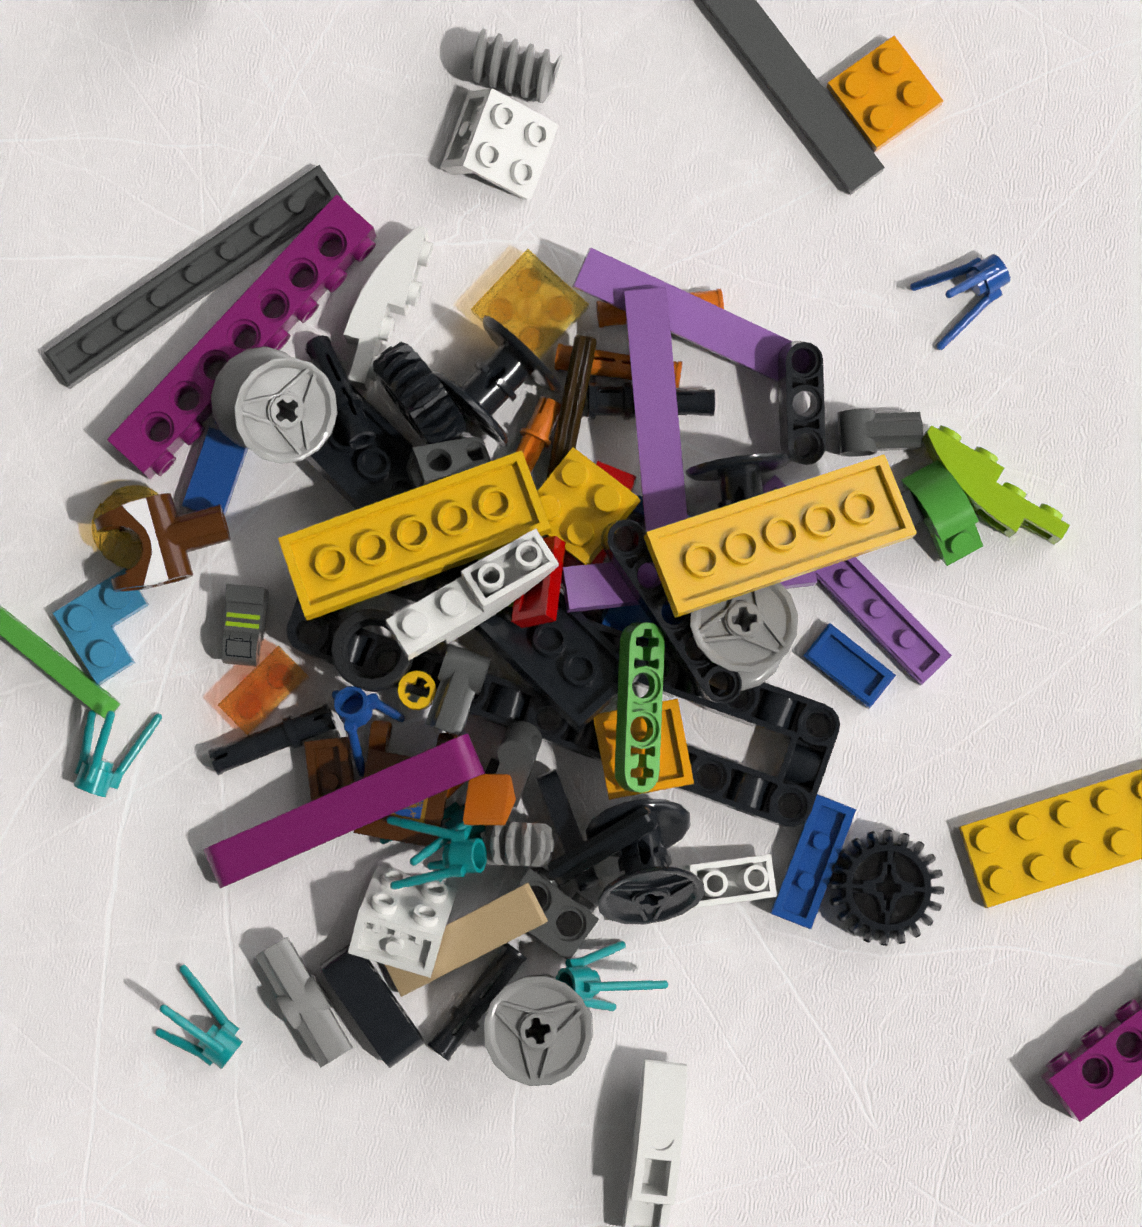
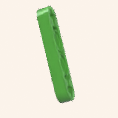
(56, 665)
(631, 706)

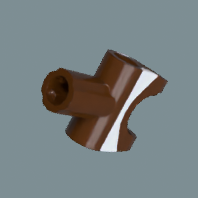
(164, 539)

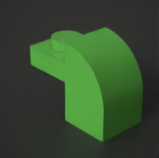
(945, 511)

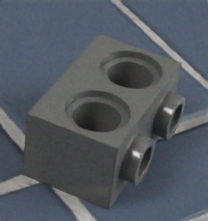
(556, 904)

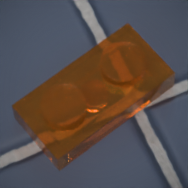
(263, 690)

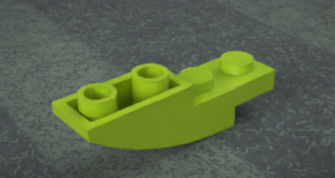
(996, 504)

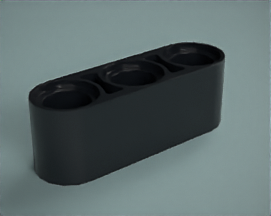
(813, 420)
(372, 1006)

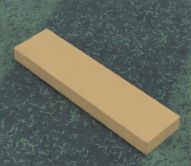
(477, 935)

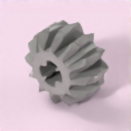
(519, 844)

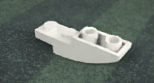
(388, 290)
(473, 597)
(728, 880)
(656, 1144)

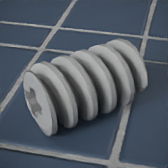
(514, 67)

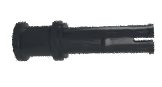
(620, 401)

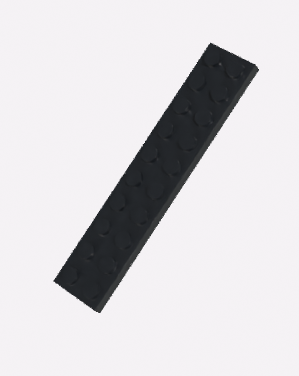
(560, 659)

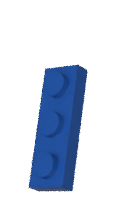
(813, 862)

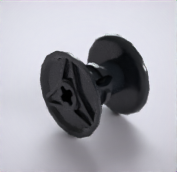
(497, 380)
(738, 475)
(649, 887)

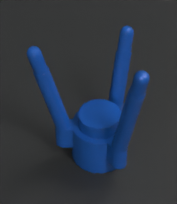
(983, 277)
(355, 711)

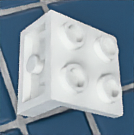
(500, 142)
(402, 924)

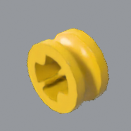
(412, 678)

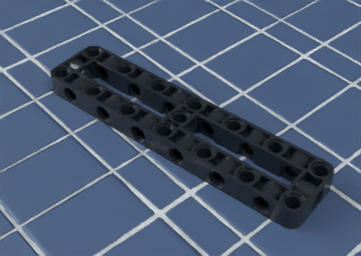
(508, 702)

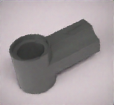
(866, 432)
(460, 679)

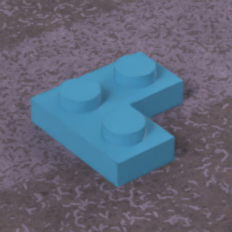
(91, 624)

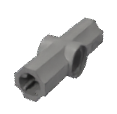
(304, 1002)

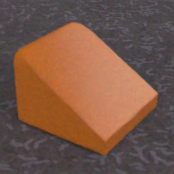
(489, 800)

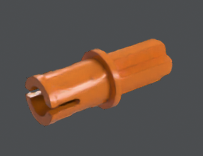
(539, 430)

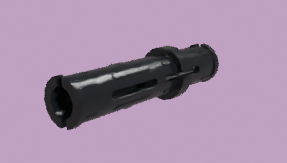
(349, 405)
(272, 739)
(447, 1043)

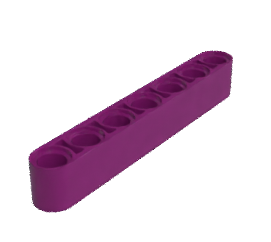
(344, 810)

